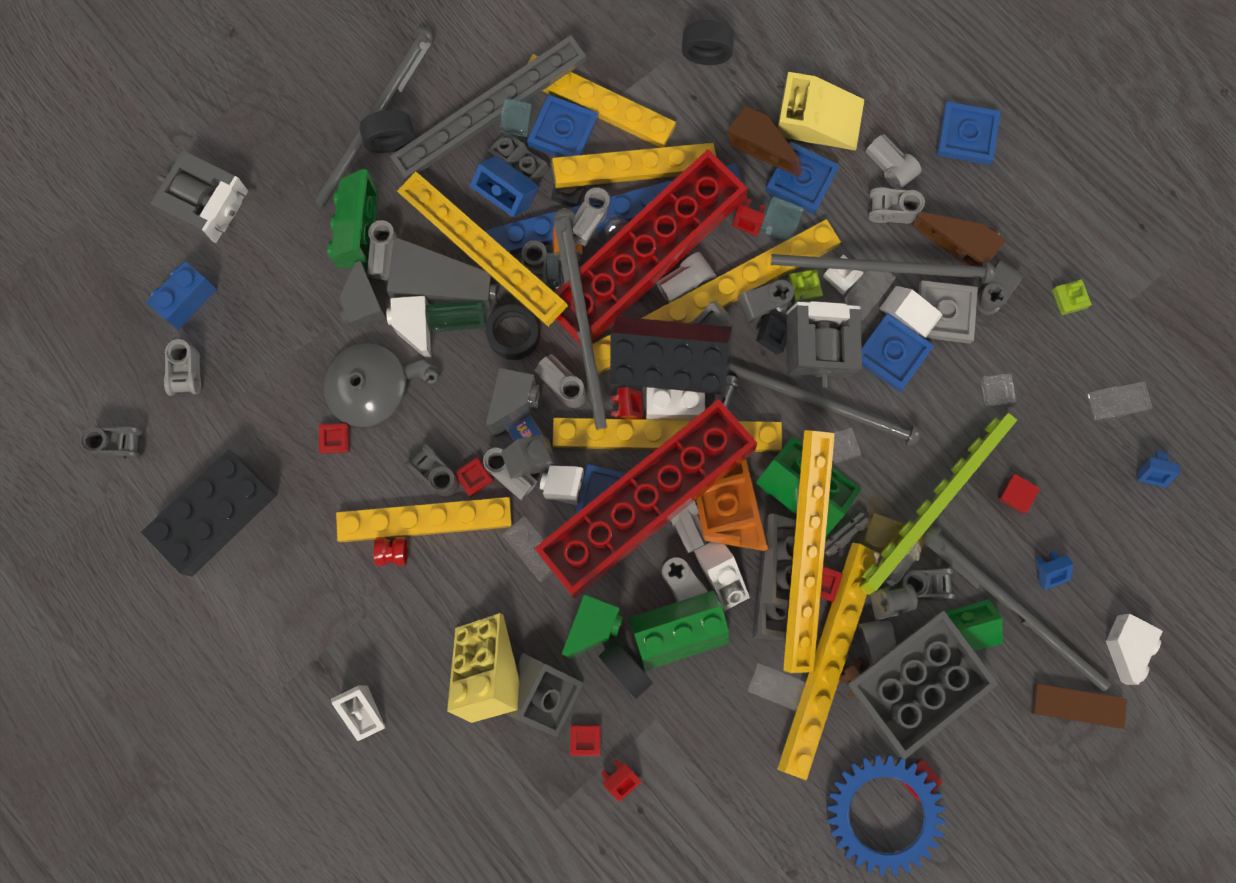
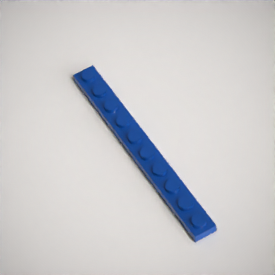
(516, 235)

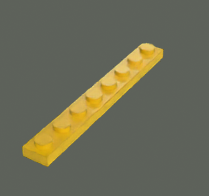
(483, 249)
(646, 434)
(808, 551)
(828, 665)

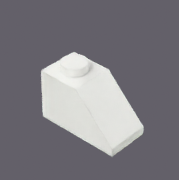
(410, 322)
(563, 483)

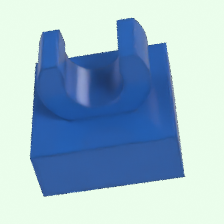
(1158, 470)
(1054, 572)

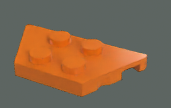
(731, 511)

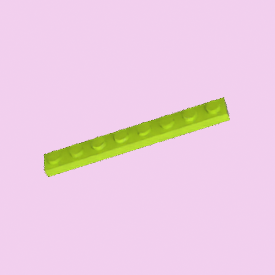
(930, 510)

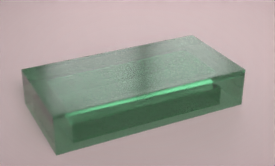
(455, 316)

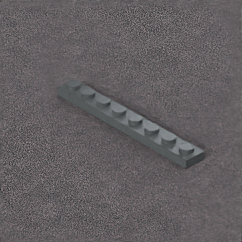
(488, 107)

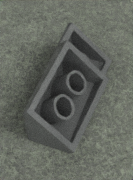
(775, 579)

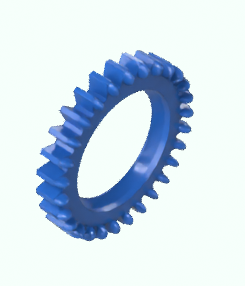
(844, 829)

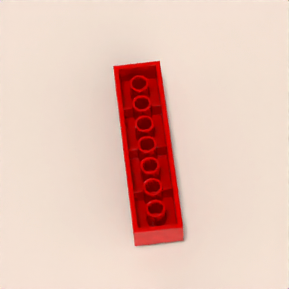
(652, 243)
(646, 498)

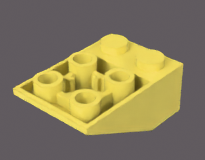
(819, 112)
(483, 671)

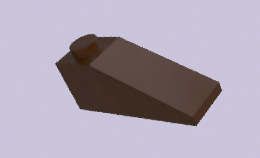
(759, 137)
(965, 240)

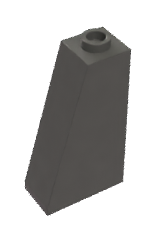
(437, 277)

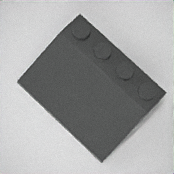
(922, 685)

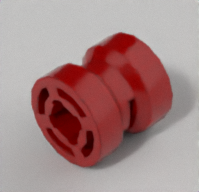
(390, 551)

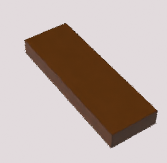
(1079, 706)

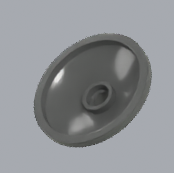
(380, 387)

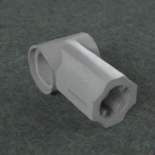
(897, 167)
(589, 217)
(380, 251)
(691, 274)
(560, 380)
(518, 486)
(689, 528)

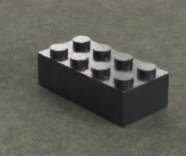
(670, 355)
(209, 513)

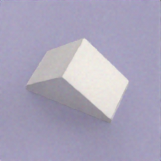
(911, 310)
(359, 711)

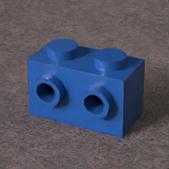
(504, 186)
(181, 295)

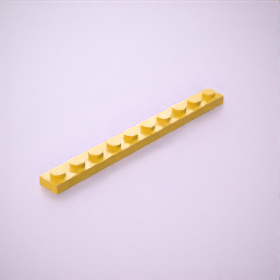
(732, 284)

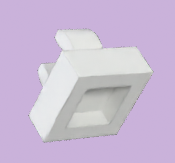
(842, 279)

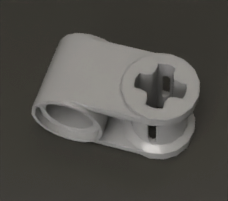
(889, 205)
(181, 374)
(687, 585)

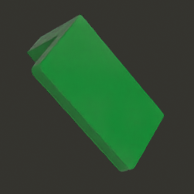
(978, 624)

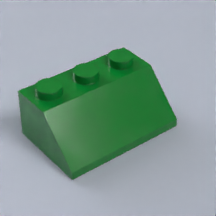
(354, 215)
(783, 482)
(592, 626)
(680, 630)

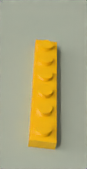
(613, 108)
(625, 165)
(424, 519)

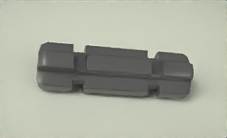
(845, 534)

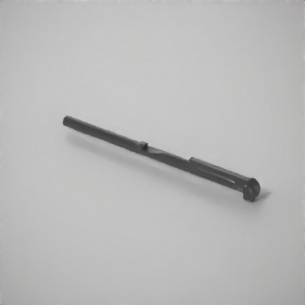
(397, 82)
(986, 272)
(571, 274)
(911, 435)
(977, 577)

